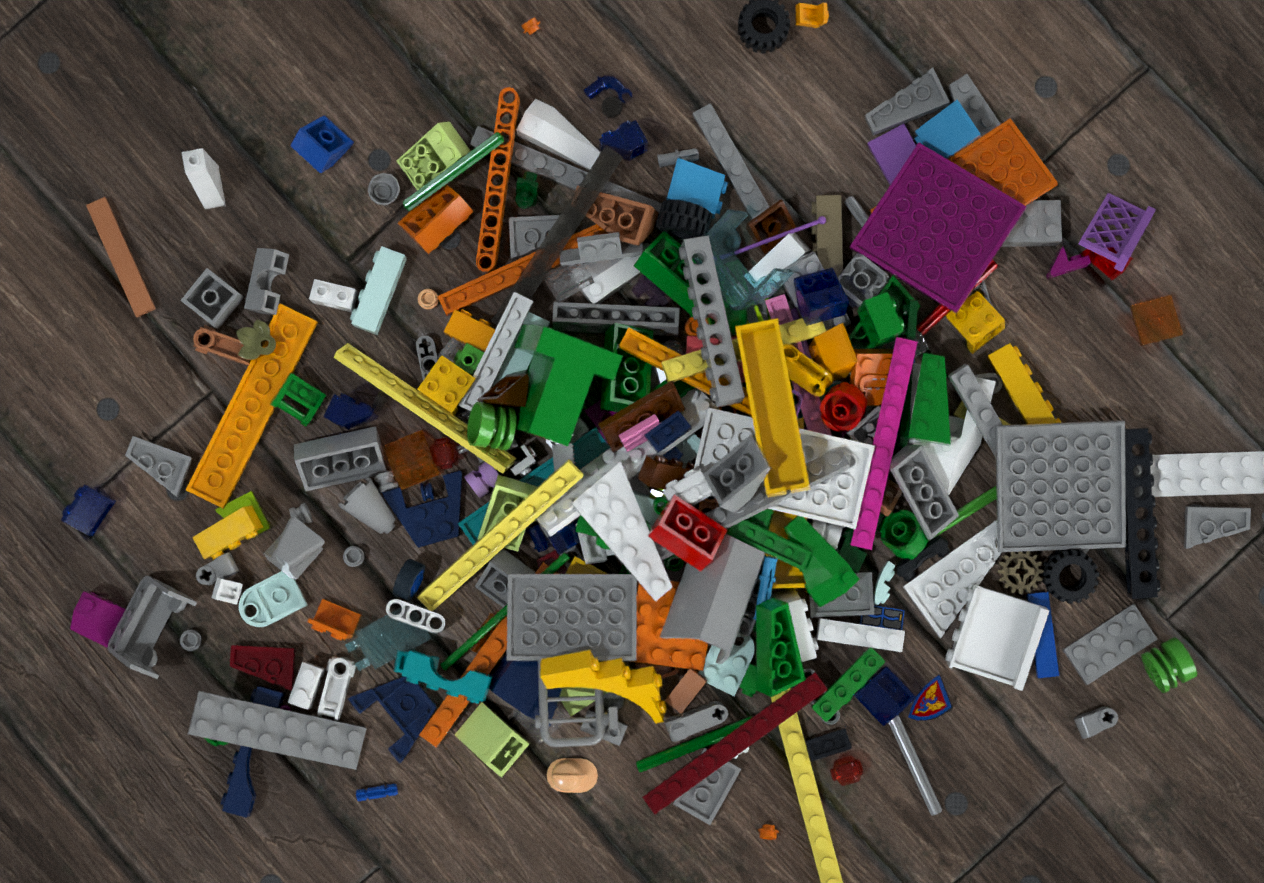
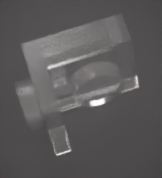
(450, 349)

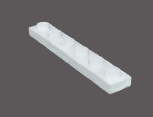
(497, 348)

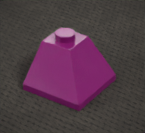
(96, 617)

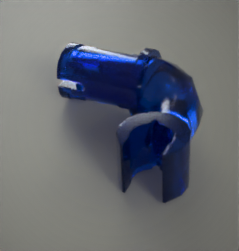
(604, 83)

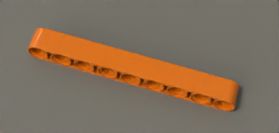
(501, 190)

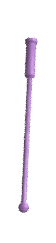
(821, 220)

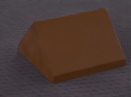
(770, 223)
(508, 392)

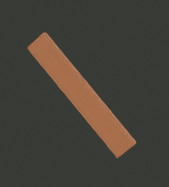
(121, 257)

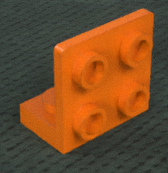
(335, 619)

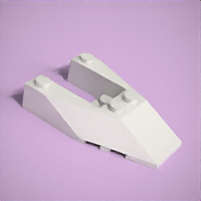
(964, 434)

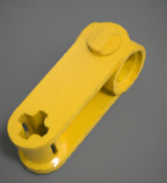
(806, 371)

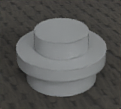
(353, 556)
(190, 640)

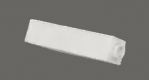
(204, 177)

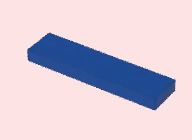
(1045, 654)

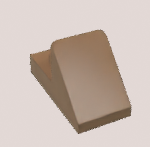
(890, 498)

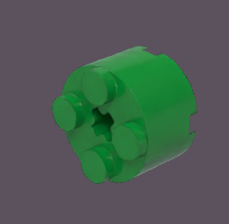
(903, 534)

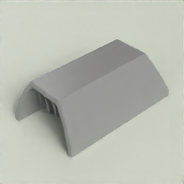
(715, 600)

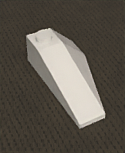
(551, 131)
(610, 277)

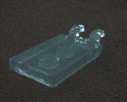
(384, 637)

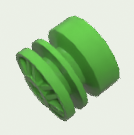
(491, 426)
(1167, 666)

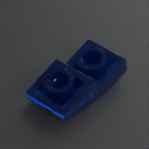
(565, 538)

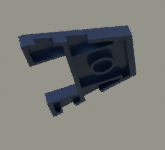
(432, 520)
(405, 704)

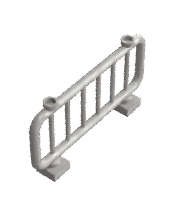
(602, 719)

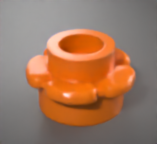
(531, 26)
(768, 832)

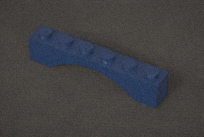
(241, 794)

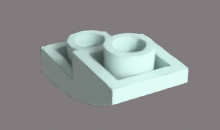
(881, 590)

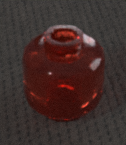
(444, 452)
(847, 770)

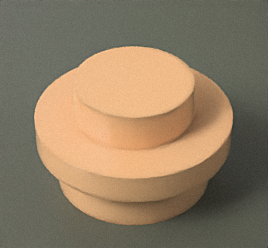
(428, 299)

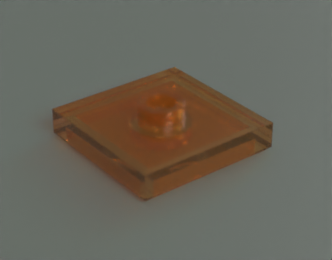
(1156, 320)

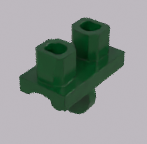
(527, 190)

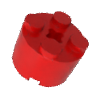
(844, 396)

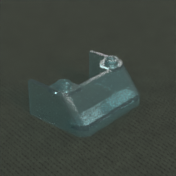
(735, 282)

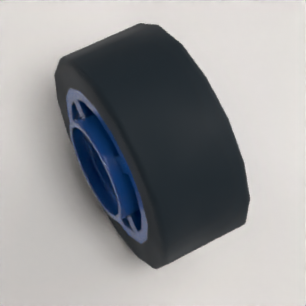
(409, 580)

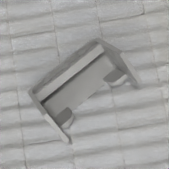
(144, 622)

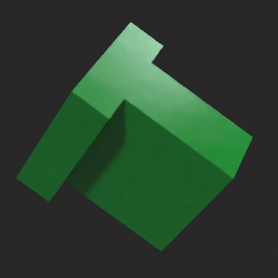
(559, 381)

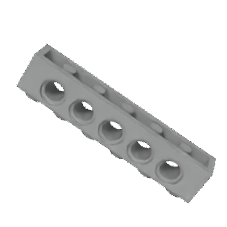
(599, 317)

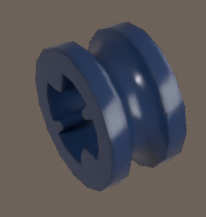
(427, 491)

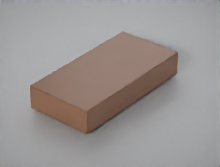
(686, 690)

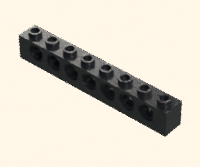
(1151, 586)

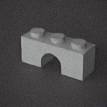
(266, 266)

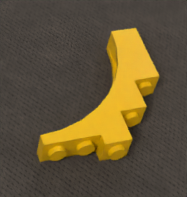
(613, 676)

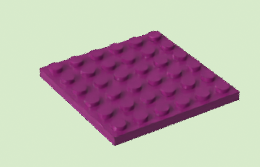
(938, 227)

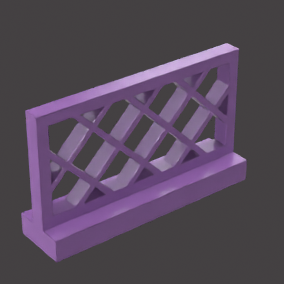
(1137, 226)

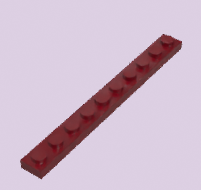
(734, 743)

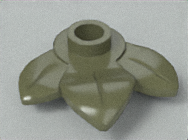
(252, 340)

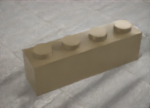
(828, 235)

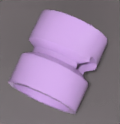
(482, 479)

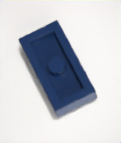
(667, 431)

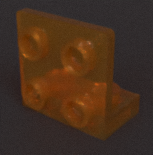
(411, 460)

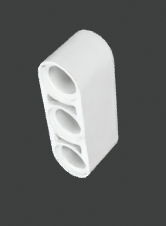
(404, 616)

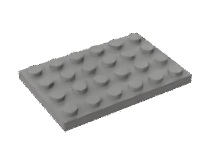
(571, 615)

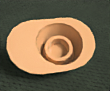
(572, 775)

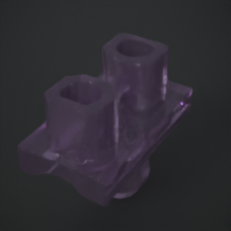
(656, 295)

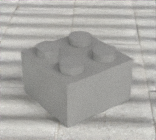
(212, 298)

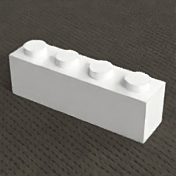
(860, 635)

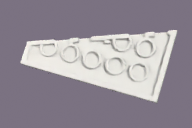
(617, 519)
(943, 586)

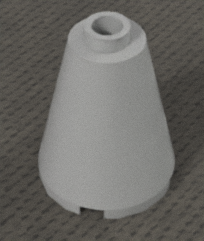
(369, 507)

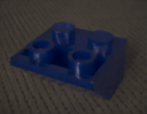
(626, 140)
(820, 296)
(347, 414)
(87, 509)
(885, 696)

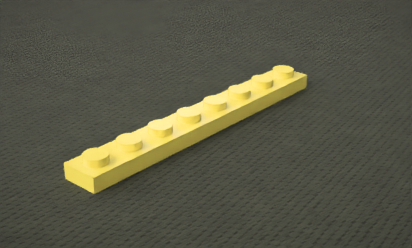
(693, 364)

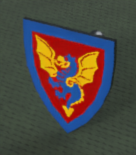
(931, 701)

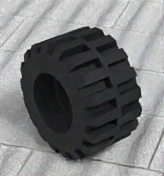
(758, 40)
(683, 219)
(1082, 587)

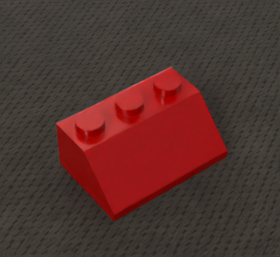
(687, 533)

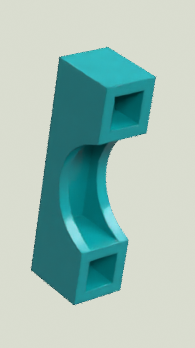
(421, 668)

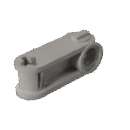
(695, 720)

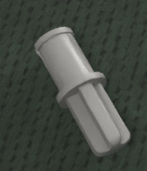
(671, 158)

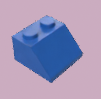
(321, 143)

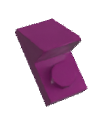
(1062, 266)

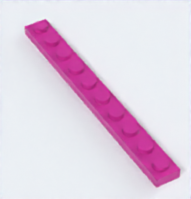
(884, 441)

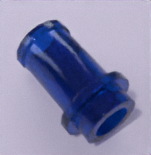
(538, 538)

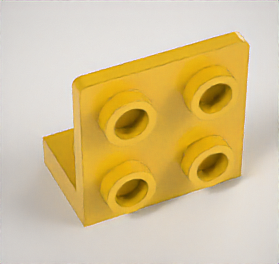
(977, 321)
(446, 384)

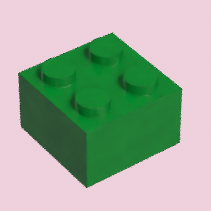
(880, 319)

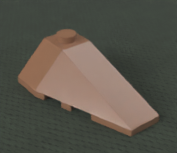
(629, 218)

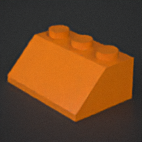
(436, 218)

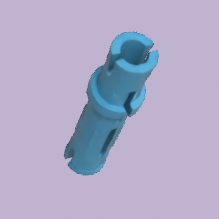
(767, 579)

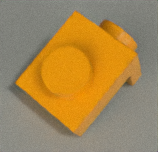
(811, 15)

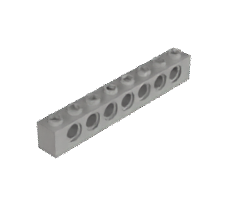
(701, 249)

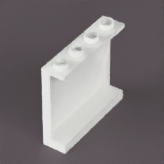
(997, 636)

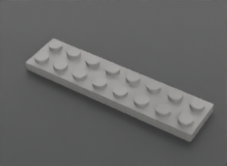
(276, 730)

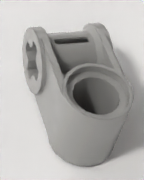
(221, 567)
(1092, 722)

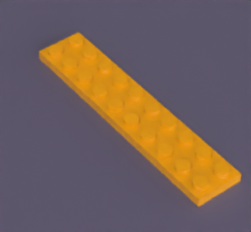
(250, 409)

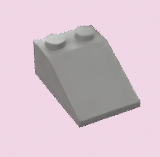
(738, 475)

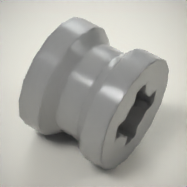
(386, 481)
(301, 513)

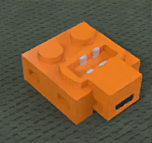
(871, 373)

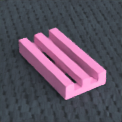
(635, 436)

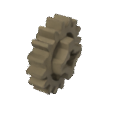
(1020, 580)

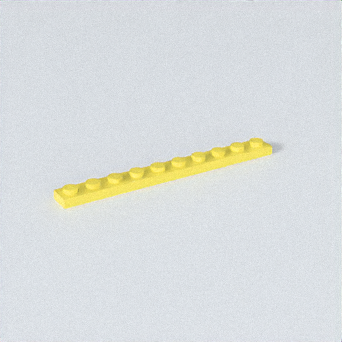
(420, 405)
(500, 535)
(809, 798)

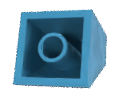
(948, 131)
(697, 186)

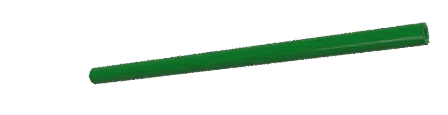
(495, 620)

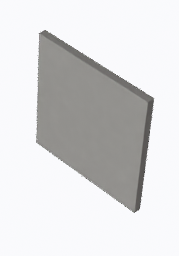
(1060, 486)

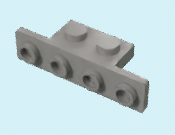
(599, 248)

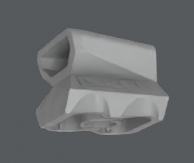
(862, 280)
(294, 548)

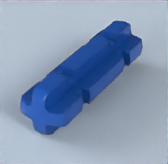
(376, 792)

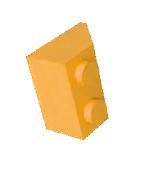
(834, 352)

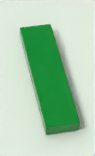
(771, 543)

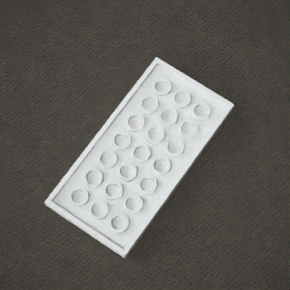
(830, 501)

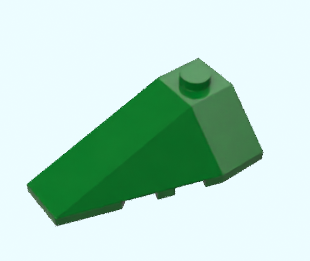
(826, 572)

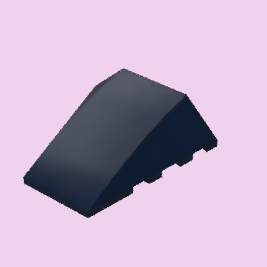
(518, 685)

